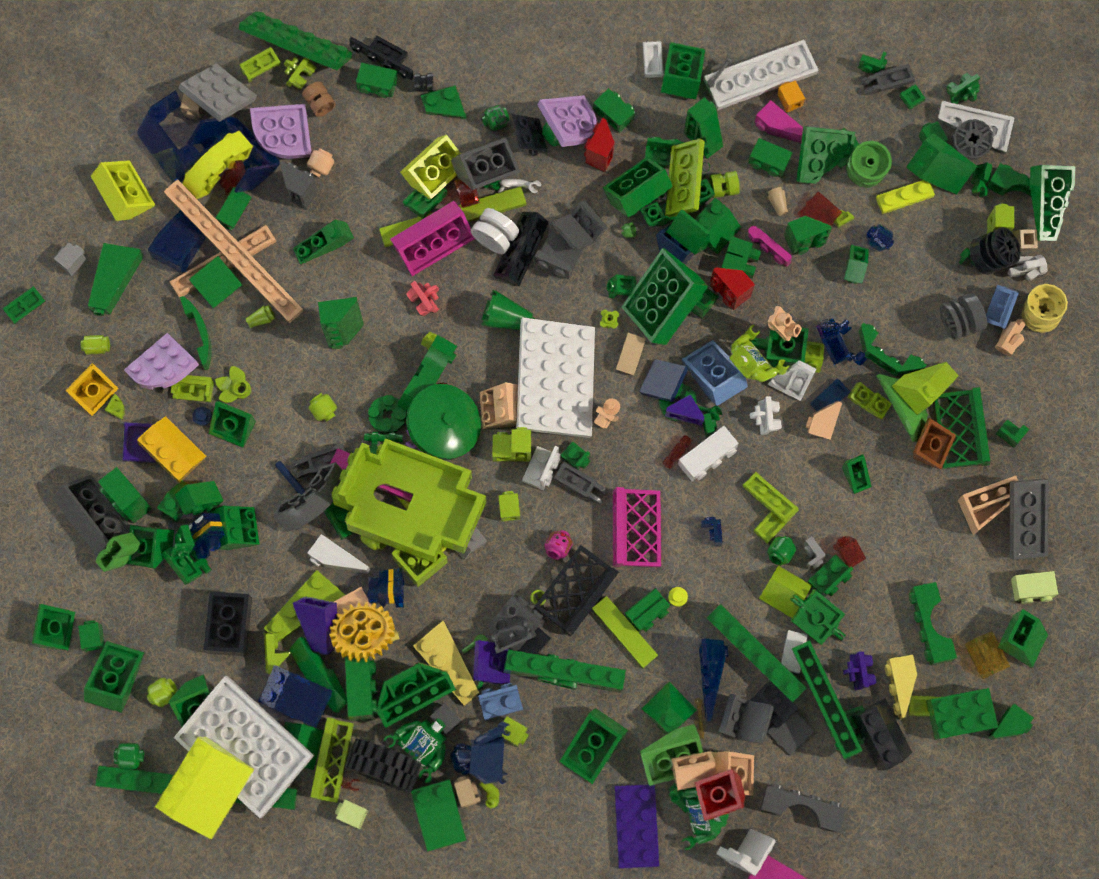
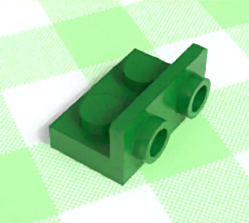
(830, 575)

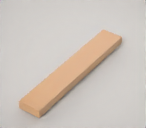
(252, 244)

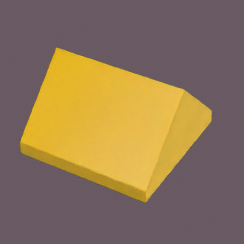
(91, 389)

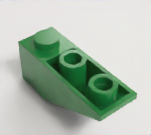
(324, 241)

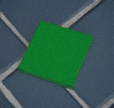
(215, 282)

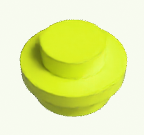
(677, 596)

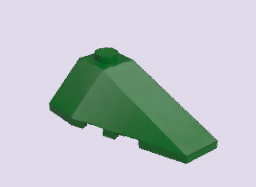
(1050, 194)

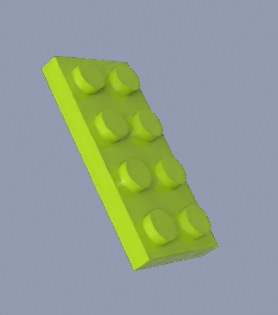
(685, 177)

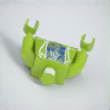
(751, 361)

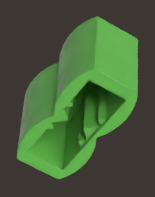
(117, 552)

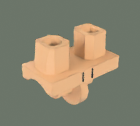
(783, 324)
(607, 413)

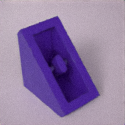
(686, 411)

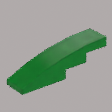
(316, 671)

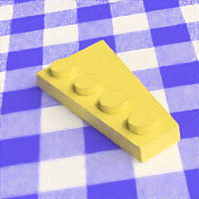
(441, 652)

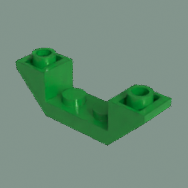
(655, 214)
(890, 364)

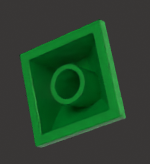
(152, 545)
(190, 698)
(669, 709)

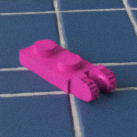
(769, 245)

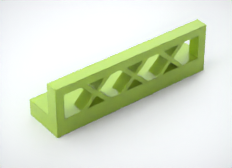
(325, 757)

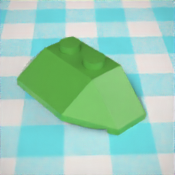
(912, 422)

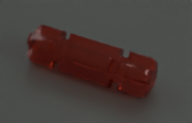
(677, 451)

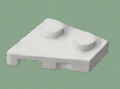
(795, 380)

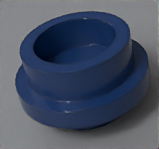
(202, 416)

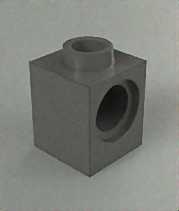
(447, 716)

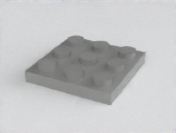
(217, 92)

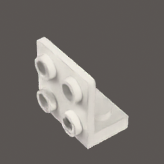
(540, 467)
(750, 853)

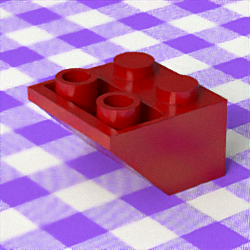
(601, 147)
(732, 285)

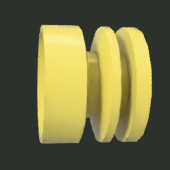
(1051, 301)

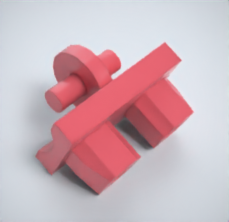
(418, 291)

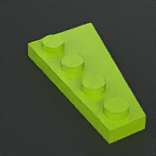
(286, 620)

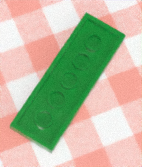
(296, 40)

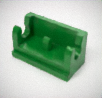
(233, 209)
(24, 305)

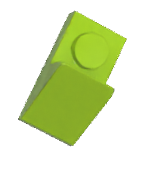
(271, 657)

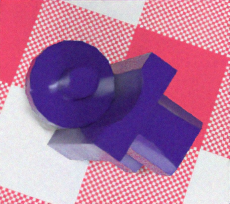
(858, 672)

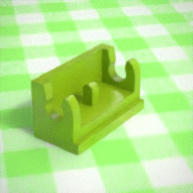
(259, 64)
(193, 389)

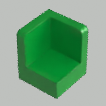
(1011, 433)

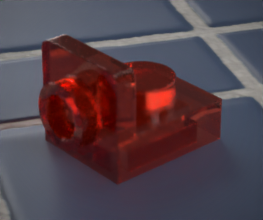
(849, 551)

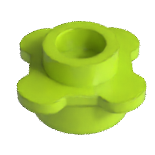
(605, 322)

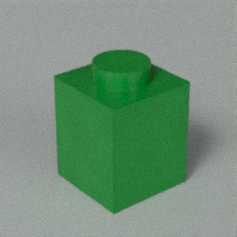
(929, 128)
(91, 636)

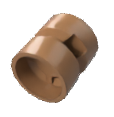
(318, 99)

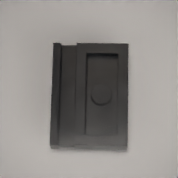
(782, 705)

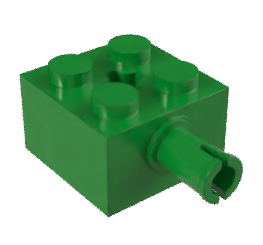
(775, 350)

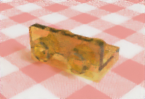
(987, 655)

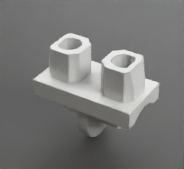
(764, 415)

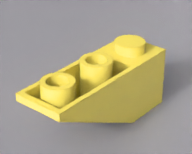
(902, 678)

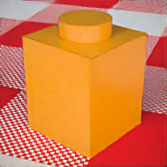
(790, 96)

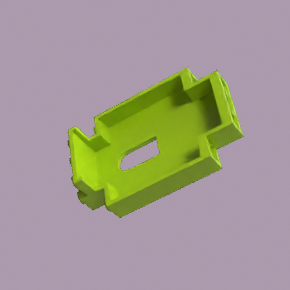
(438, 513)

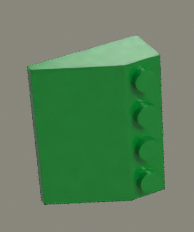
(664, 297)

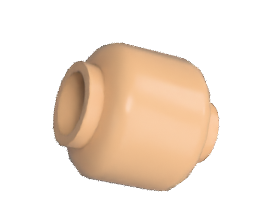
(320, 162)

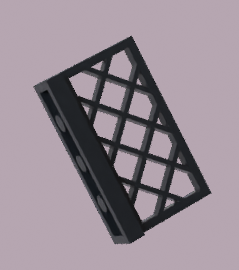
(592, 595)

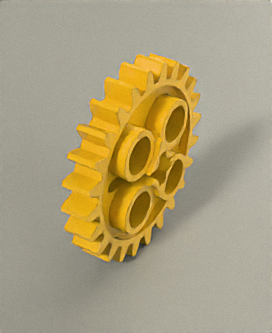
(362, 631)

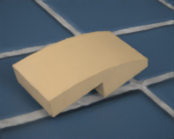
(630, 353)

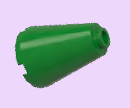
(503, 312)

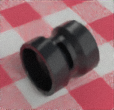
(428, 82)

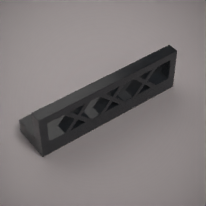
(524, 248)

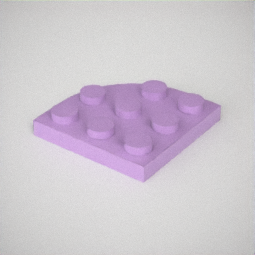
(569, 119)
(282, 130)
(161, 364)

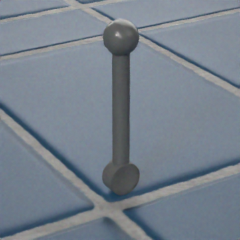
(711, 83)

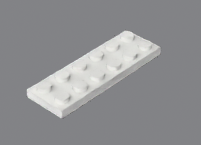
(761, 74)

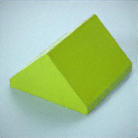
(781, 589)

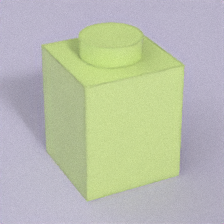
(351, 814)

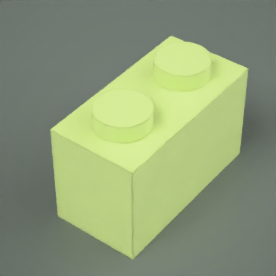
(1034, 586)

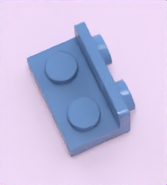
(500, 702)

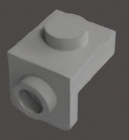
(476, 541)

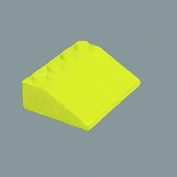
(204, 787)

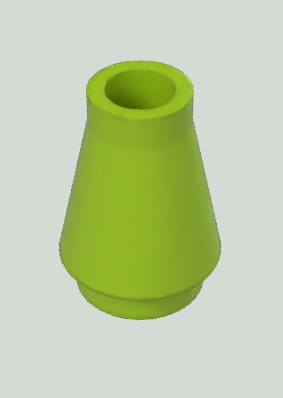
(261, 316)

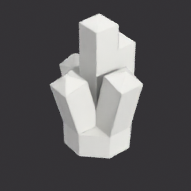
(1030, 266)

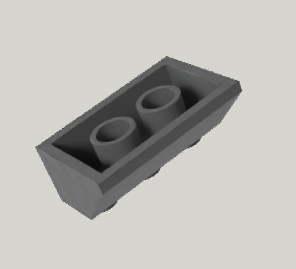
(485, 164)

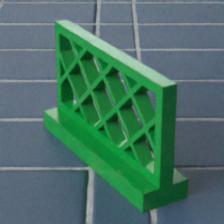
(978, 431)

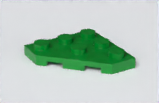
(822, 151)

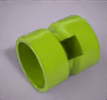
(730, 181)

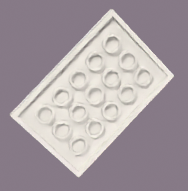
(555, 377)
(252, 736)

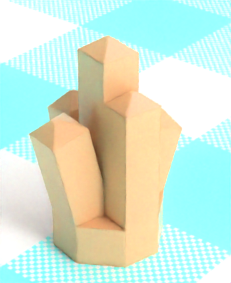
(1011, 337)

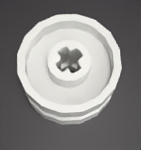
(494, 231)

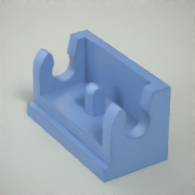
(1001, 306)

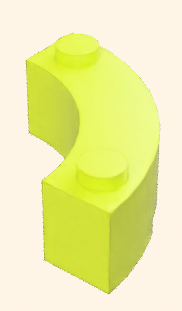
(206, 170)

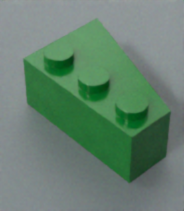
(703, 124)

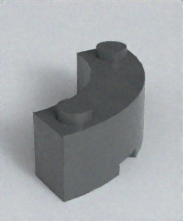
(303, 508)

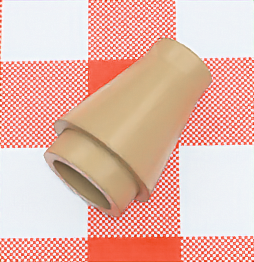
(778, 200)

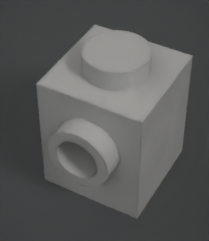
(70, 258)

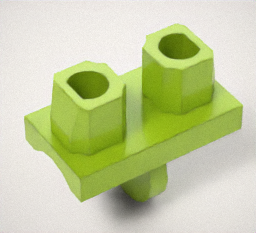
(296, 80)

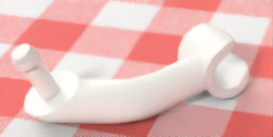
(518, 183)

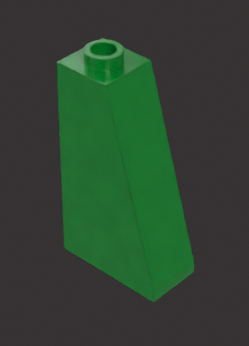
(112, 276)

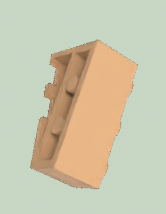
(985, 503)

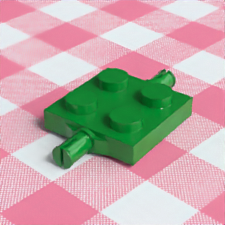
(817, 617)

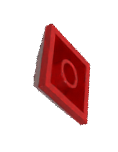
(720, 794)

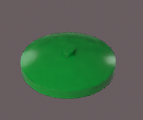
(443, 421)

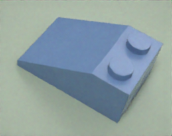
(715, 373)

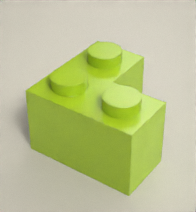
(512, 447)
(417, 568)

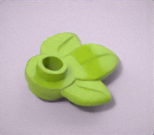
(231, 385)

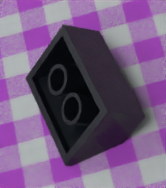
(882, 735)

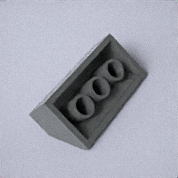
(90, 512)

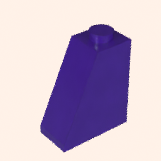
(316, 619)

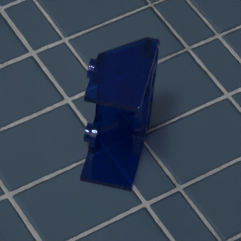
(172, 160)
(259, 163)

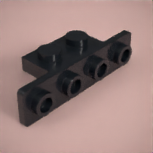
(385, 53)

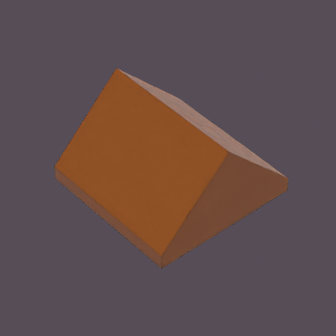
(933, 444)

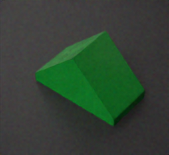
(857, 474)

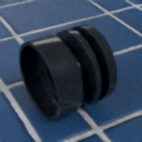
(995, 251)

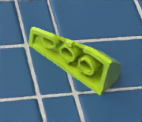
(925, 385)

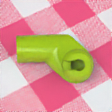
(492, 795)

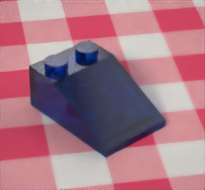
(177, 243)
(295, 696)

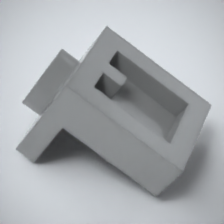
(813, 549)

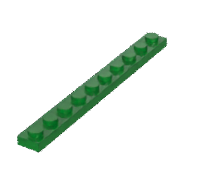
(157, 783)

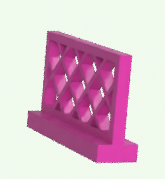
(620, 527)

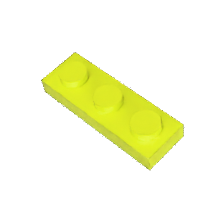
(904, 196)

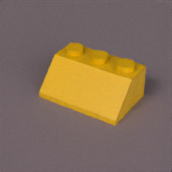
(171, 449)

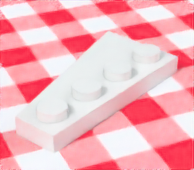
(1001, 125)

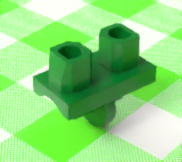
(966, 90)

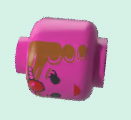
(558, 544)

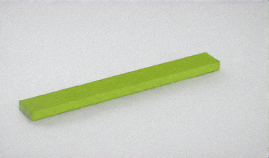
(500, 202)

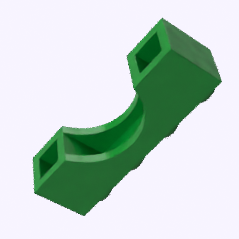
(1008, 180)
(938, 648)

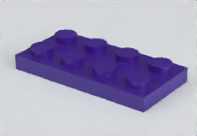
(636, 826)

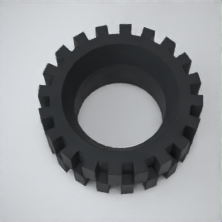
(383, 765)

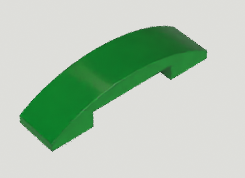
(204, 351)

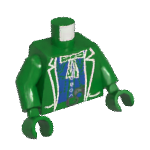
(423, 743)
(704, 830)

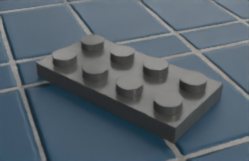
(1029, 518)

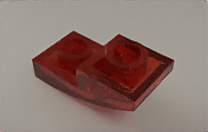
(232, 176)

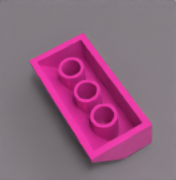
(433, 238)

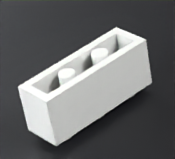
(708, 454)

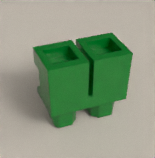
(738, 254)

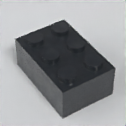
(227, 623)

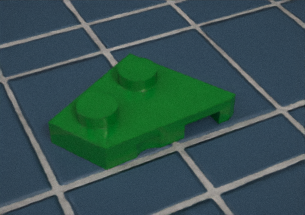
(444, 103)

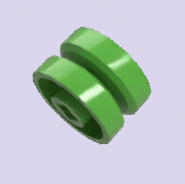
(868, 164)

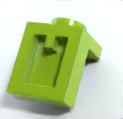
(814, 355)

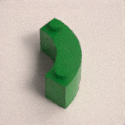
(438, 356)

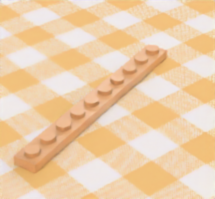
(233, 251)

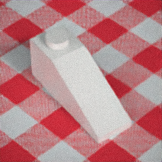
(332, 556)

